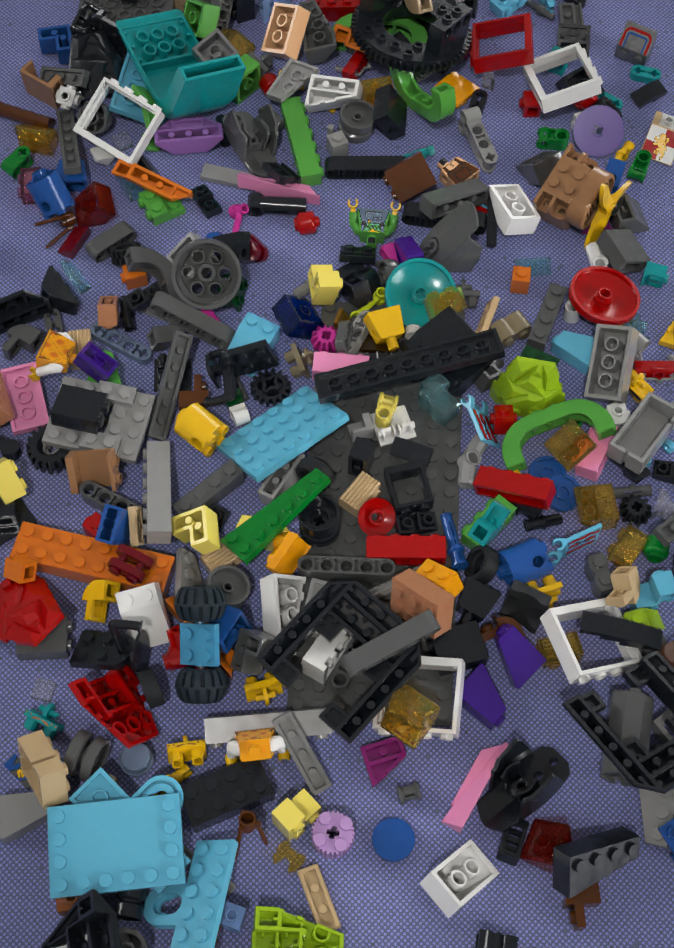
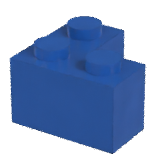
(56, 40)
(229, 627)

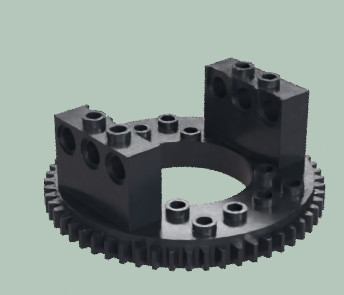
(446, 41)

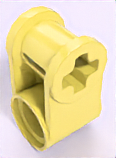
(385, 407)

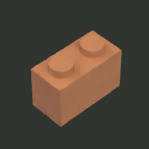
(108, 311)

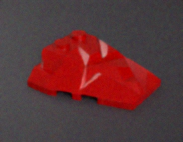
(27, 611)
(117, 705)

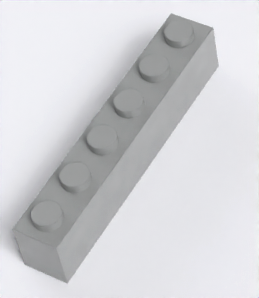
(157, 492)
(222, 728)

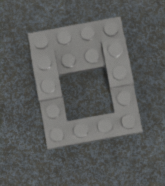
(124, 428)

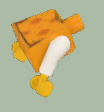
(54, 355)
(255, 745)

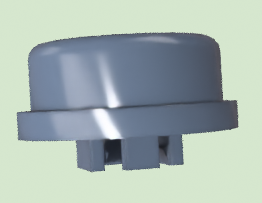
(136, 760)

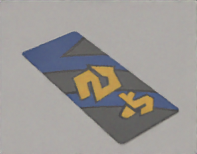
(14, 767)

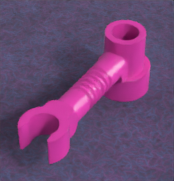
(236, 212)

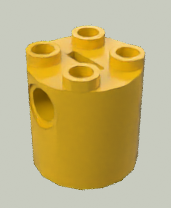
(200, 428)

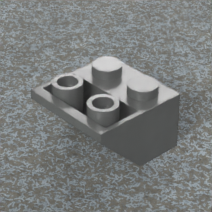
(629, 215)

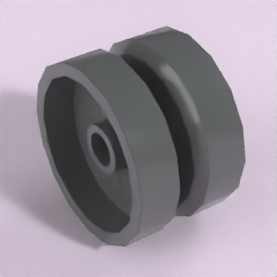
(356, 120)
(232, 582)
(86, 754)

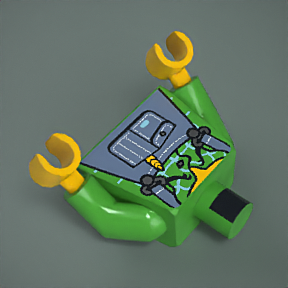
(373, 225)

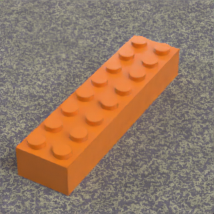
(84, 558)

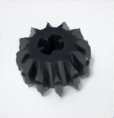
(635, 510)

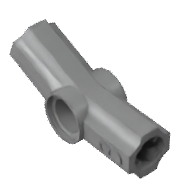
(468, 462)

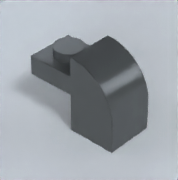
(21, 337)

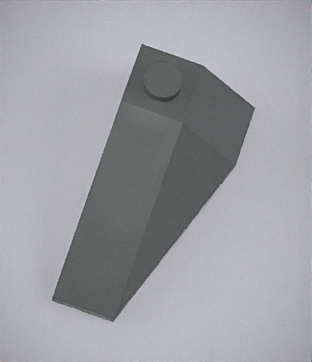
(319, 36)

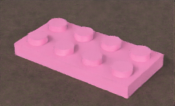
(25, 398)

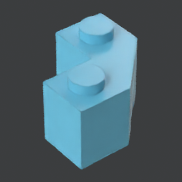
(656, 590)

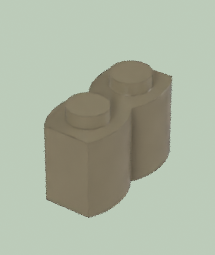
(512, 328)

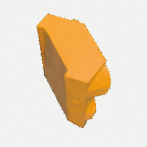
(286, 553)

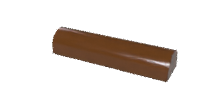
(25, 116)

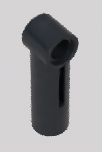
(261, 204)

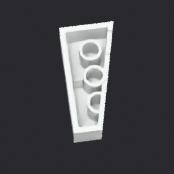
(280, 601)
(324, 656)

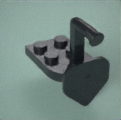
(97, 23)
(236, 362)
(113, 648)

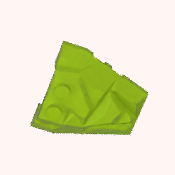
(528, 386)
(283, 930)

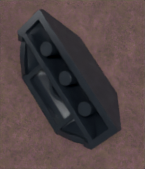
(22, 308)

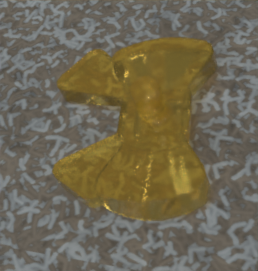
(284, 850)

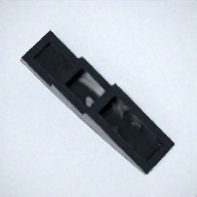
(621, 630)

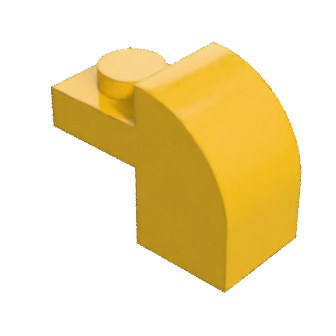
(98, 595)

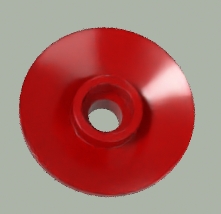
(385, 516)

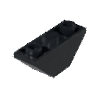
(58, 292)

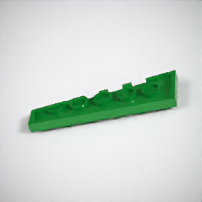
(267, 523)

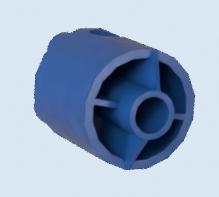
(49, 192)
(524, 562)

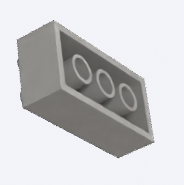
(611, 363)

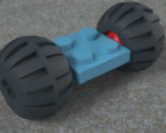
(200, 644)

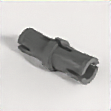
(644, 490)

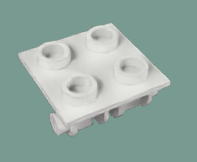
(400, 427)

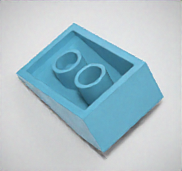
(255, 329)

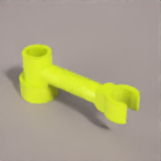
(378, 299)

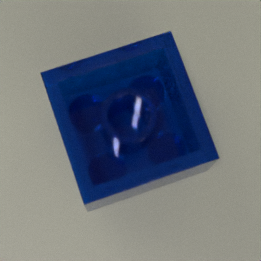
(297, 316)

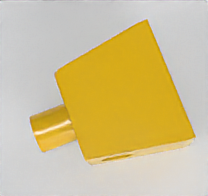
(385, 326)

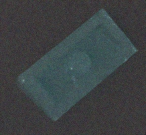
(130, 189)
(538, 266)
(75, 276)

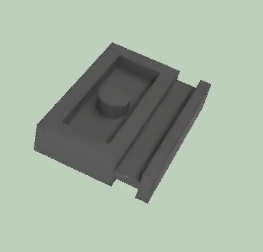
(570, 13)

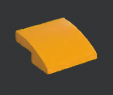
(462, 86)

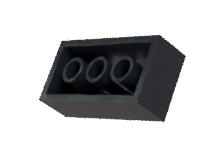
(226, 794)

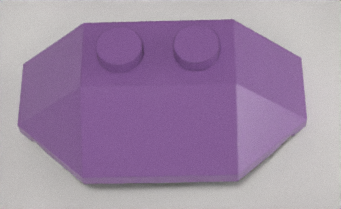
(188, 135)

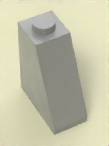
(20, 815)

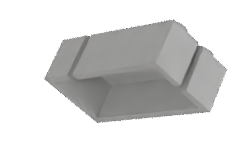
(643, 433)

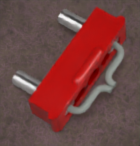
(355, 65)
(655, 369)

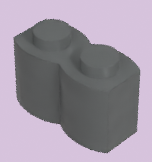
(598, 574)

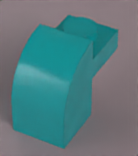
(490, 524)

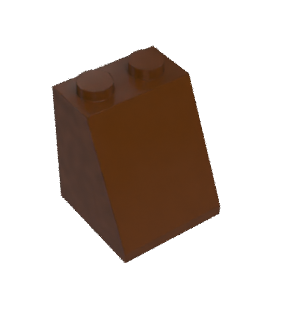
(409, 177)

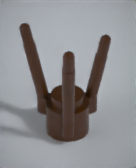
(65, 220)
(247, 824)

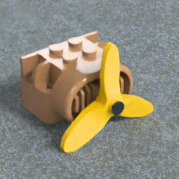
(578, 195)

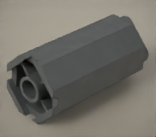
(627, 717)

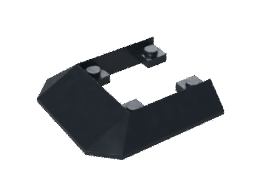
(364, 617)
(642, 769)

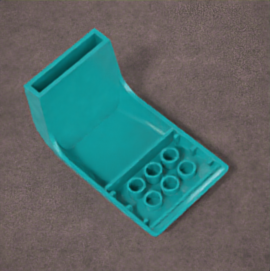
(164, 60)

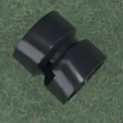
(129, 906)

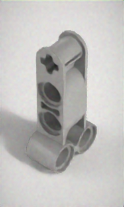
(471, 126)

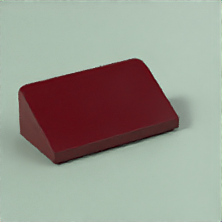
(74, 241)

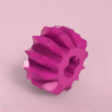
(324, 339)

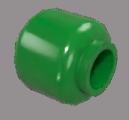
(655, 550)

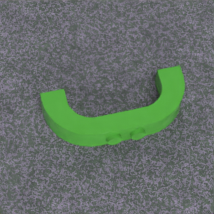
(410, 27)
(433, 107)
(550, 418)

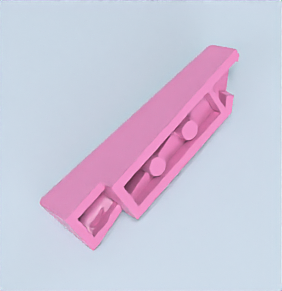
(269, 187)
(472, 787)

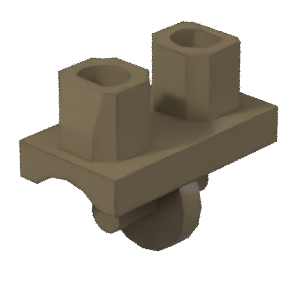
(296, 355)

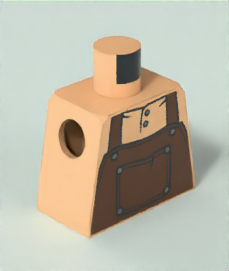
(456, 171)

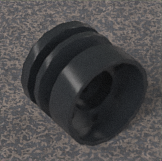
(319, 522)

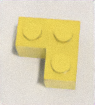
(324, 284)
(10, 485)
(199, 528)
(296, 814)

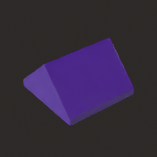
(95, 362)

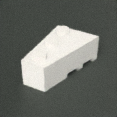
(331, 92)

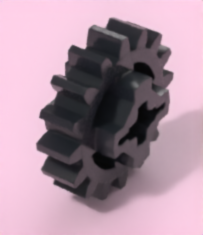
(270, 387)

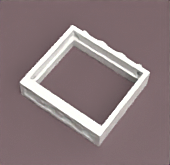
(568, 95)
(93, 106)
(551, 622)
(445, 664)

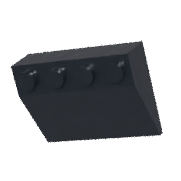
(444, 327)

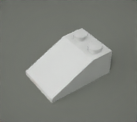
(513, 209)
(145, 605)
(459, 878)

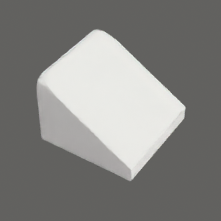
(101, 156)

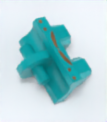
(35, 718)

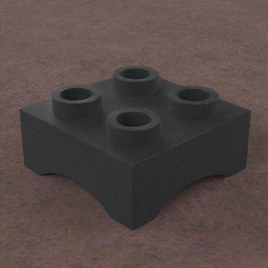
(525, 605)

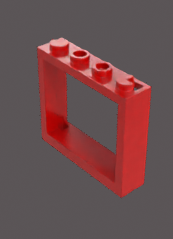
(496, 28)

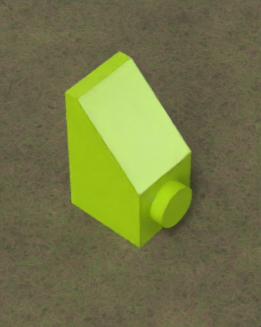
(645, 616)

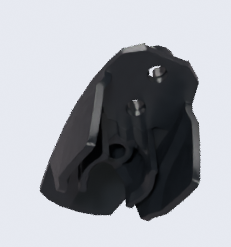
(514, 787)

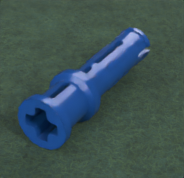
(455, 549)

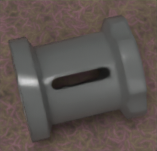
(408, 792)

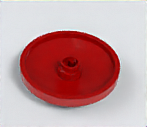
(604, 295)

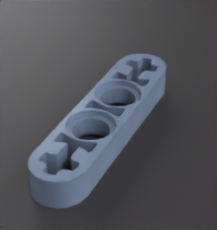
(119, 345)

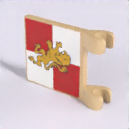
(660, 141)

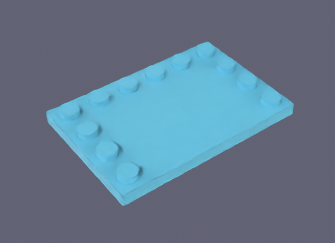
(115, 845)

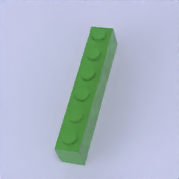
(301, 141)

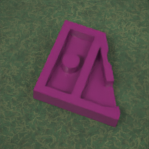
(382, 758)

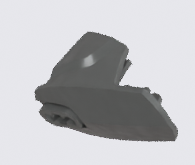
(253, 138)
(451, 242)

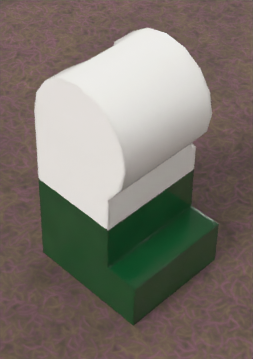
(238, 410)

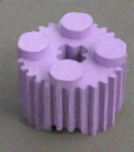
(329, 823)

